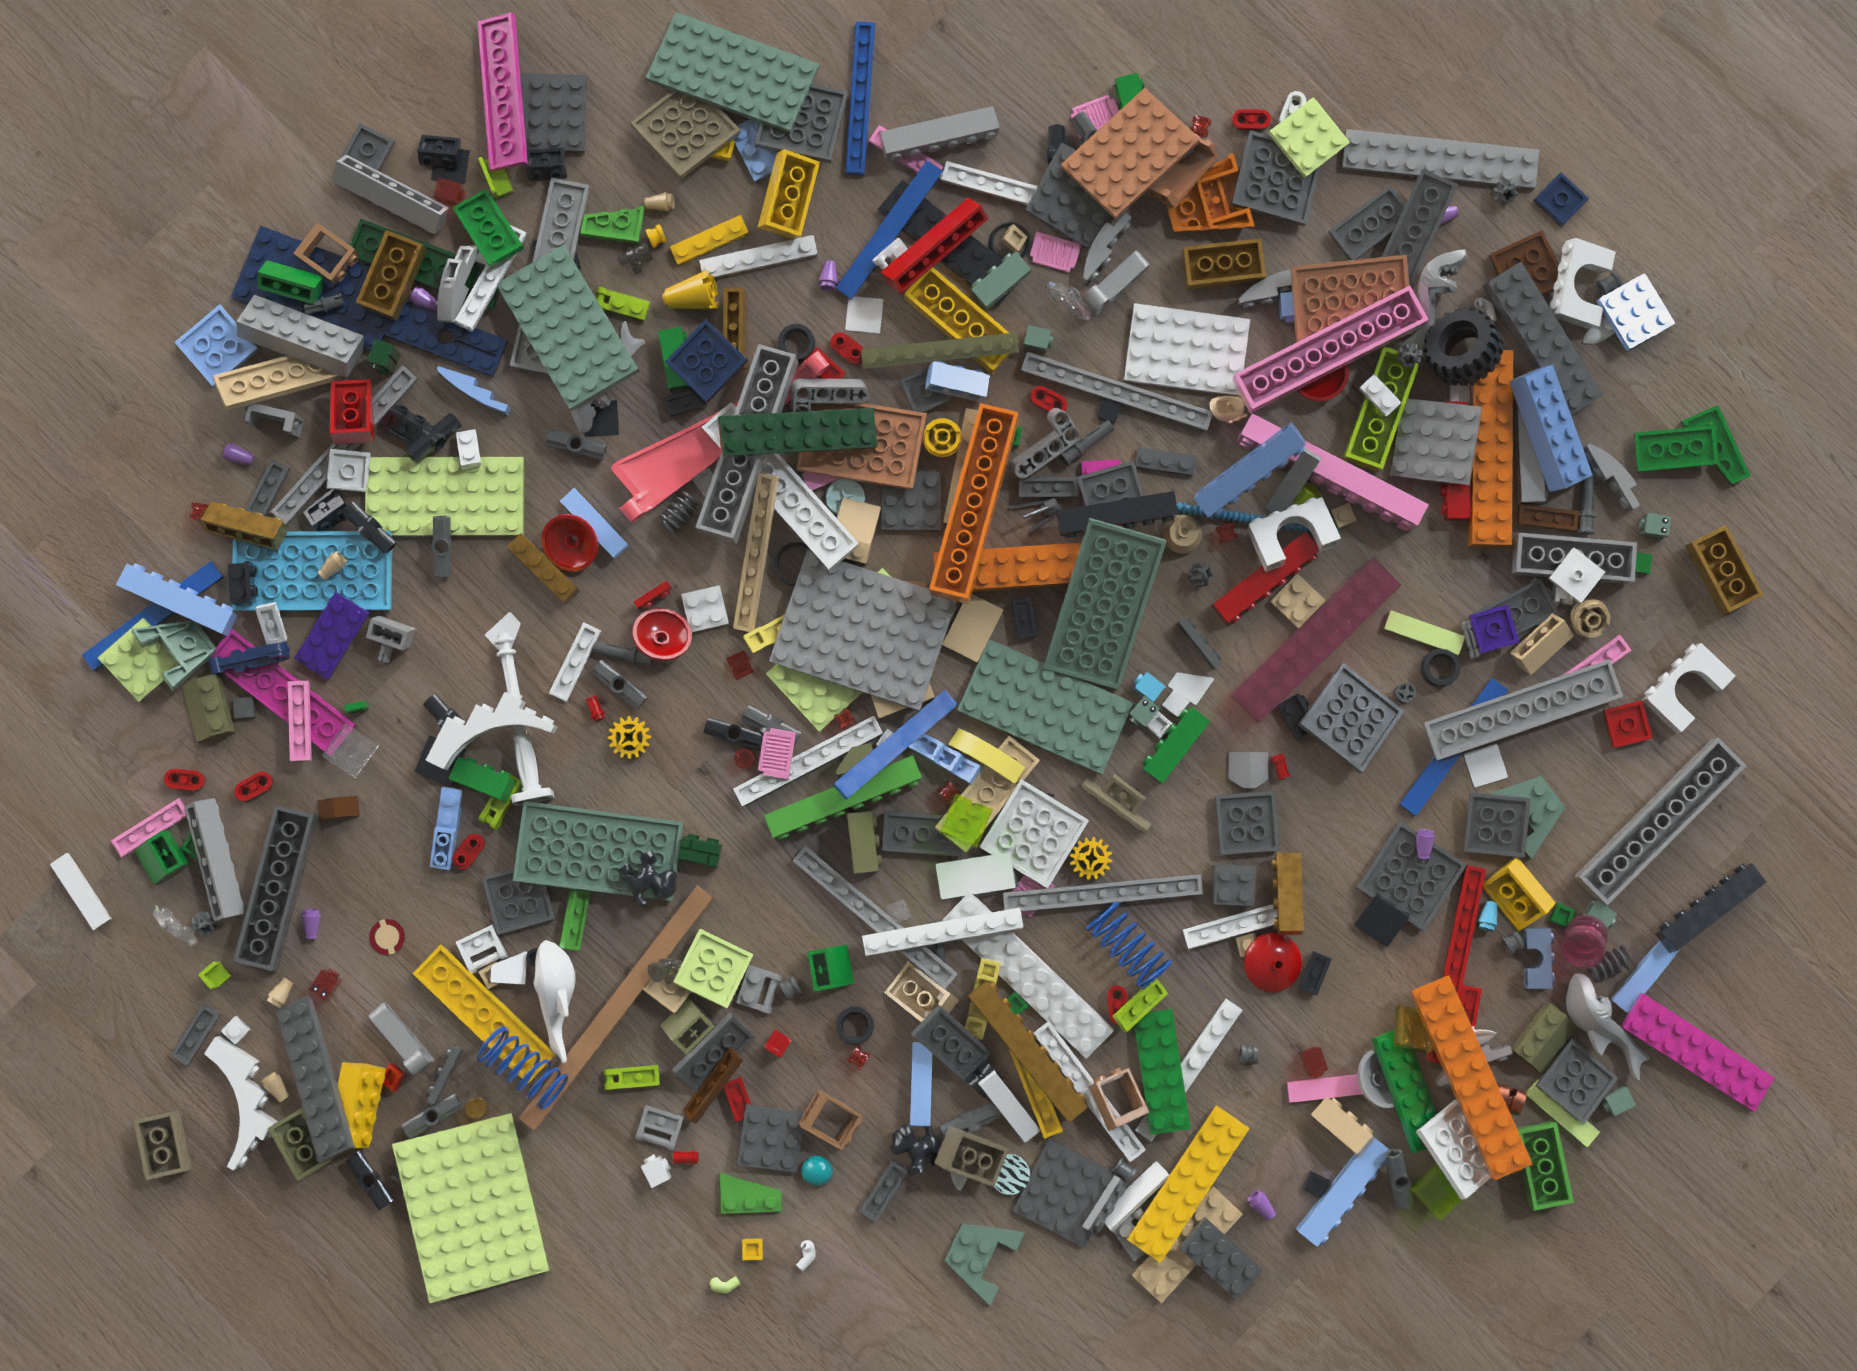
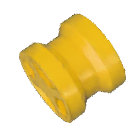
(656, 235)

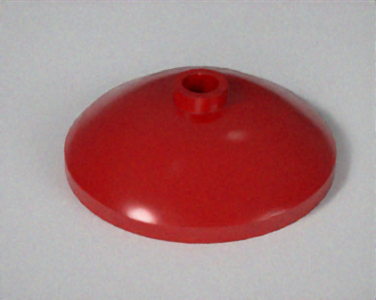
(1327, 386)
(561, 547)
(664, 626)
(1261, 960)

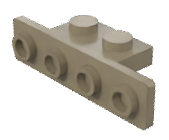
(1120, 798)

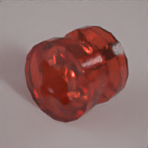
(1200, 126)
(198, 511)
(1226, 532)
(845, 719)
(746, 760)
(948, 791)
(858, 1057)

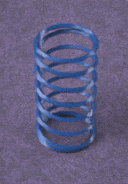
(1101, 918)
(496, 1050)

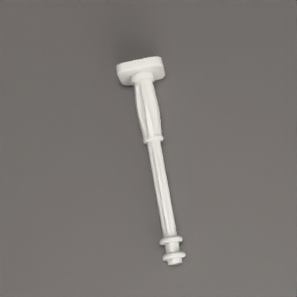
(523, 746)

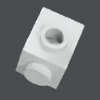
(656, 1170)

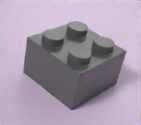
(1233, 885)

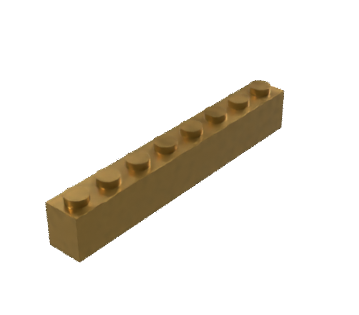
(1027, 1051)

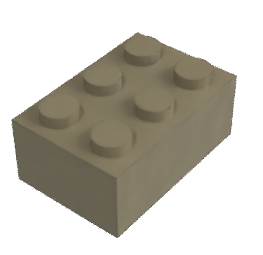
(162, 1144)
(971, 1156)

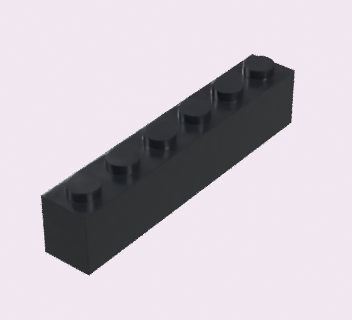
(1119, 513)
(1710, 907)

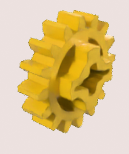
(622, 744)
(1082, 857)

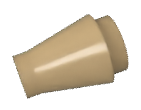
(660, 202)
(332, 565)
(280, 993)
(275, 1086)

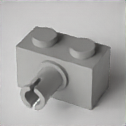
(391, 635)

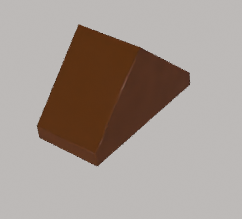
(338, 807)

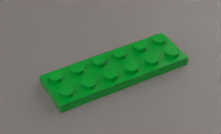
(1162, 1072)
(1405, 1086)

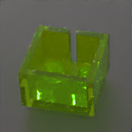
(965, 821)
(1436, 1192)

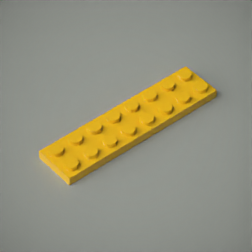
(479, 1007)
(1188, 1184)

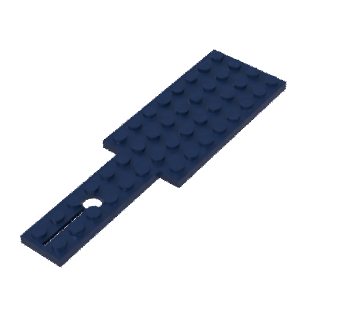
(415, 324)

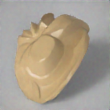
(1228, 408)

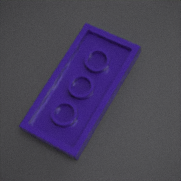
(332, 635)

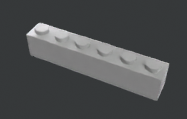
(939, 133)
(390, 194)
(1529, 475)
(214, 859)

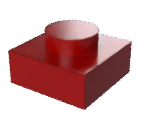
(393, 1077)

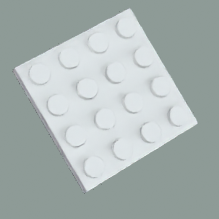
(1035, 833)
(1455, 1150)

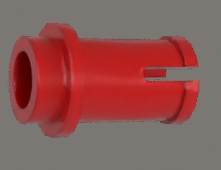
(595, 708)
(1280, 766)
(686, 1157)

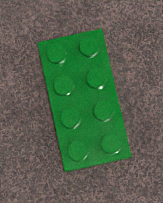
(488, 228)
(1676, 448)

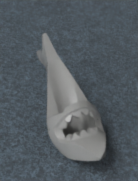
(1433, 282)
(584, 414)
(1594, 1017)

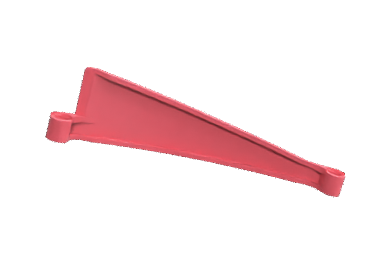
(672, 463)

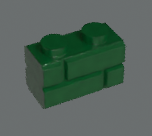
(383, 357)
(700, 851)

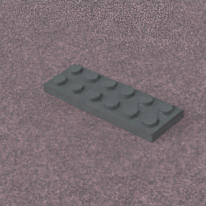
(1420, 220)

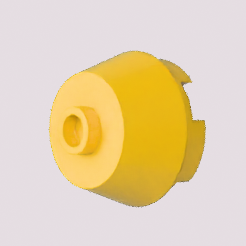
(942, 437)

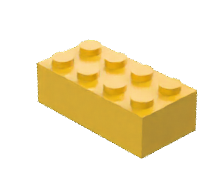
(788, 194)
(360, 1094)

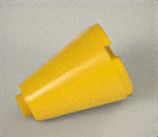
(693, 293)

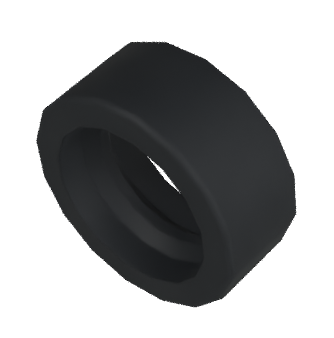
(797, 328)
(1439, 682)
(855, 1040)

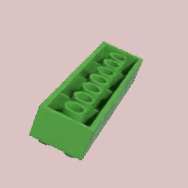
(831, 802)

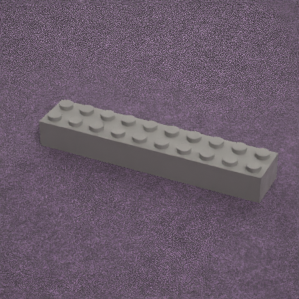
(736, 476)
(1659, 821)

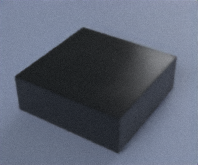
(1109, 410)
(1315, 1184)

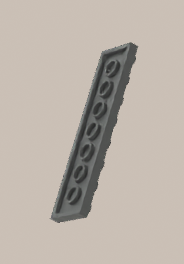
(315, 1079)

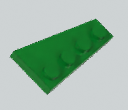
(1729, 457)

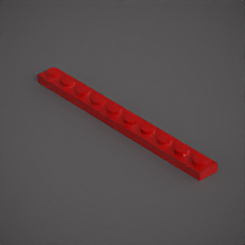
(1462, 931)

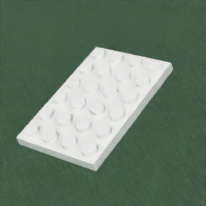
(1186, 349)

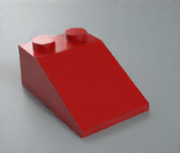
(351, 412)

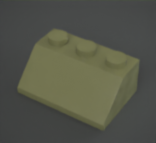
(208, 707)
(864, 842)
(1544, 1037)
(296, 1144)

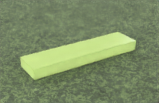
(1423, 632)
(1584, 1133)

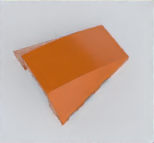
(1209, 202)

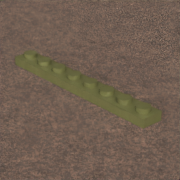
(940, 350)

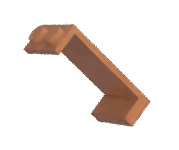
(1183, 176)

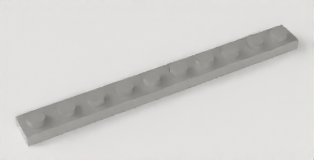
(1116, 391)
(317, 475)
(1103, 893)
(871, 914)

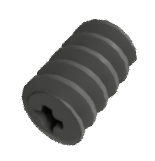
(679, 512)
(1611, 961)

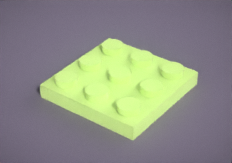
(1308, 137)
(135, 666)
(713, 968)

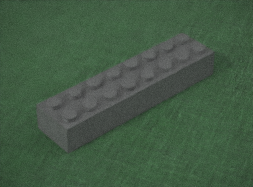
(1541, 334)
(276, 888)

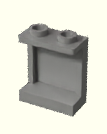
(292, 422)

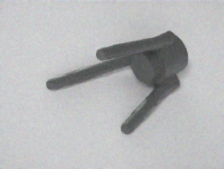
(1047, 508)

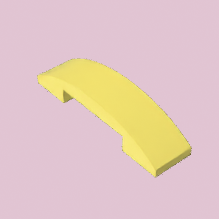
(763, 636)
(987, 755)
(975, 1021)

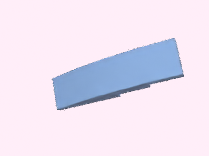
(468, 386)
(605, 533)
(946, 758)
(1643, 976)
(921, 1086)

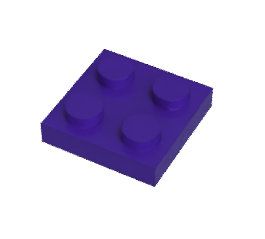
(1493, 629)

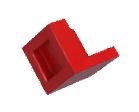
(777, 1043)

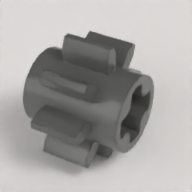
(1505, 191)
(1409, 355)
(1200, 574)
(203, 924)

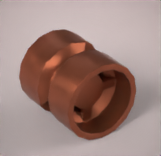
(1513, 1098)

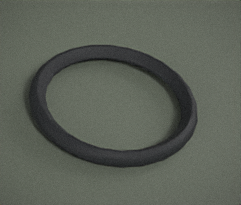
(1009, 224)

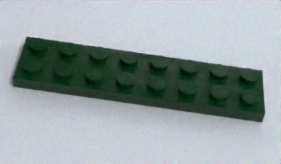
(368, 239)
(797, 432)

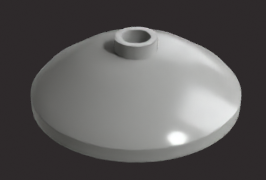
(1373, 1081)

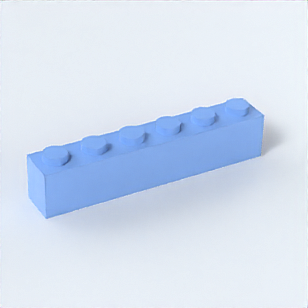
(176, 599)
(1341, 1193)

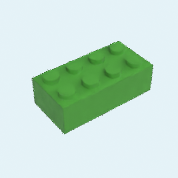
(1547, 1179)

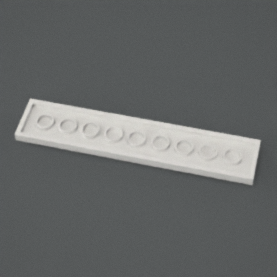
(800, 506)
(1036, 982)

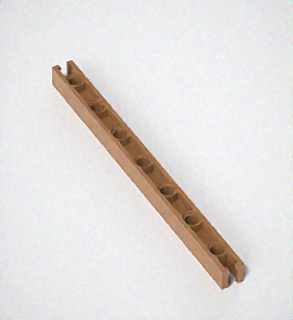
(619, 1003)

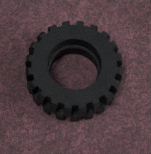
(1453, 329)

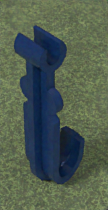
(251, 658)

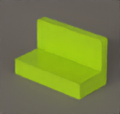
(497, 180)

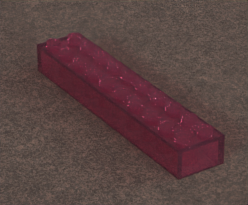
(1315, 640)

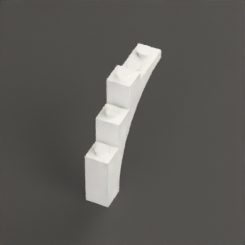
(456, 736)
(254, 1123)

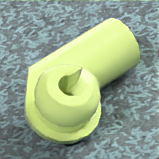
(724, 1287)

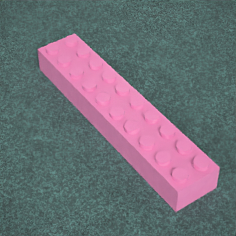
(1330, 349)
(1345, 480)

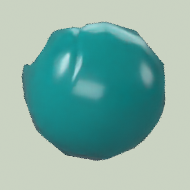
(817, 1170)

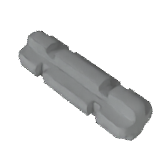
(1470, 639)

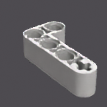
(1115, 283)
(854, 392)
(1042, 446)
(401, 1038)

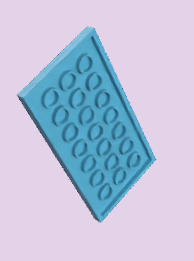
(293, 578)

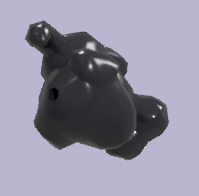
(662, 883)
(905, 1141)

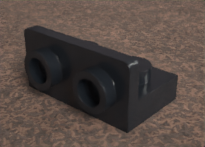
(438, 151)
(546, 164)
(404, 424)
(326, 511)
(242, 583)
(1292, 712)

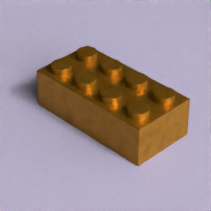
(1223, 264)
(391, 275)
(1724, 570)

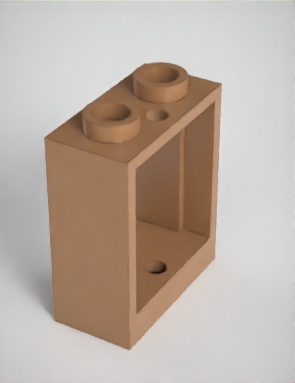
(310, 243)
(1132, 1092)
(814, 1109)

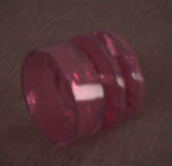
(1585, 941)

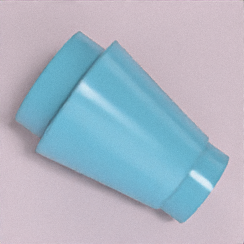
(1488, 917)

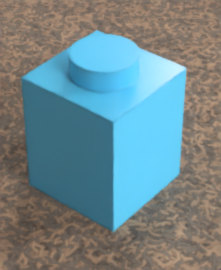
(1148, 686)

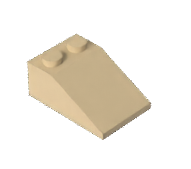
(861, 522)
(919, 992)

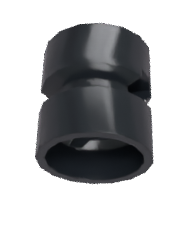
(983, 1071)

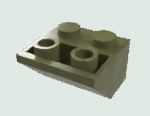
(853, 757)
(687, 1026)

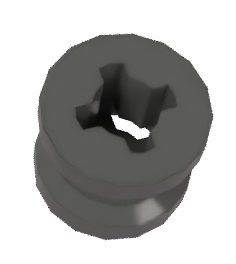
(1408, 692)
(1513, 943)
(791, 988)
(1248, 1054)

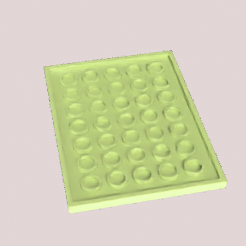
(470, 1207)

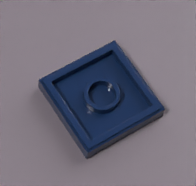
(1561, 199)

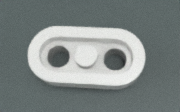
(1289, 108)

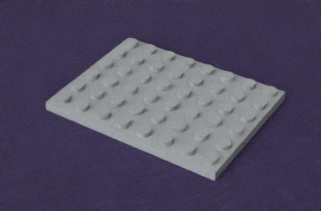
(863, 631)

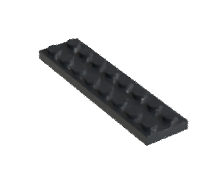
(968, 260)

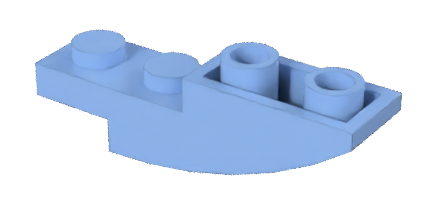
(447, 828)

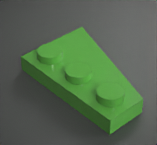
(614, 226)
(747, 1197)

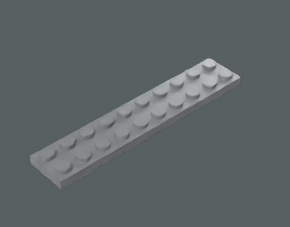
(1445, 158)
(559, 227)
(1522, 709)

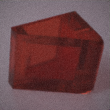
(740, 665)

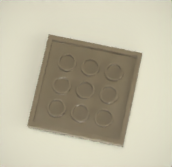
(684, 131)

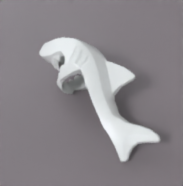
(555, 987)

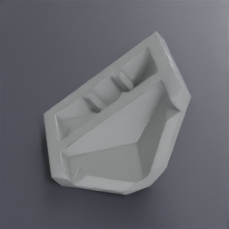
(1248, 768)

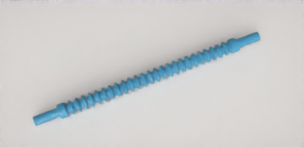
(1234, 516)

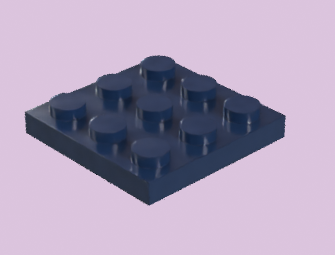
(706, 361)

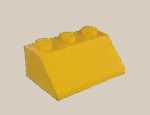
(1518, 894)

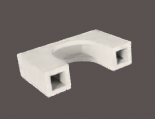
(1566, 303)
(1311, 514)
(1662, 697)

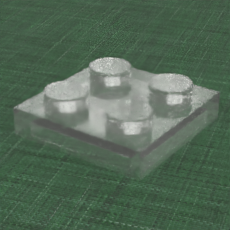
(350, 750)

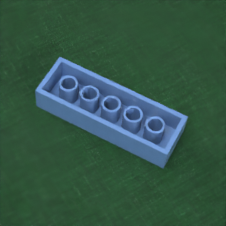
(1551, 428)
(1249, 469)

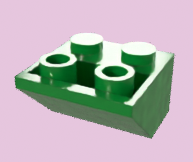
(161, 856)
(830, 967)

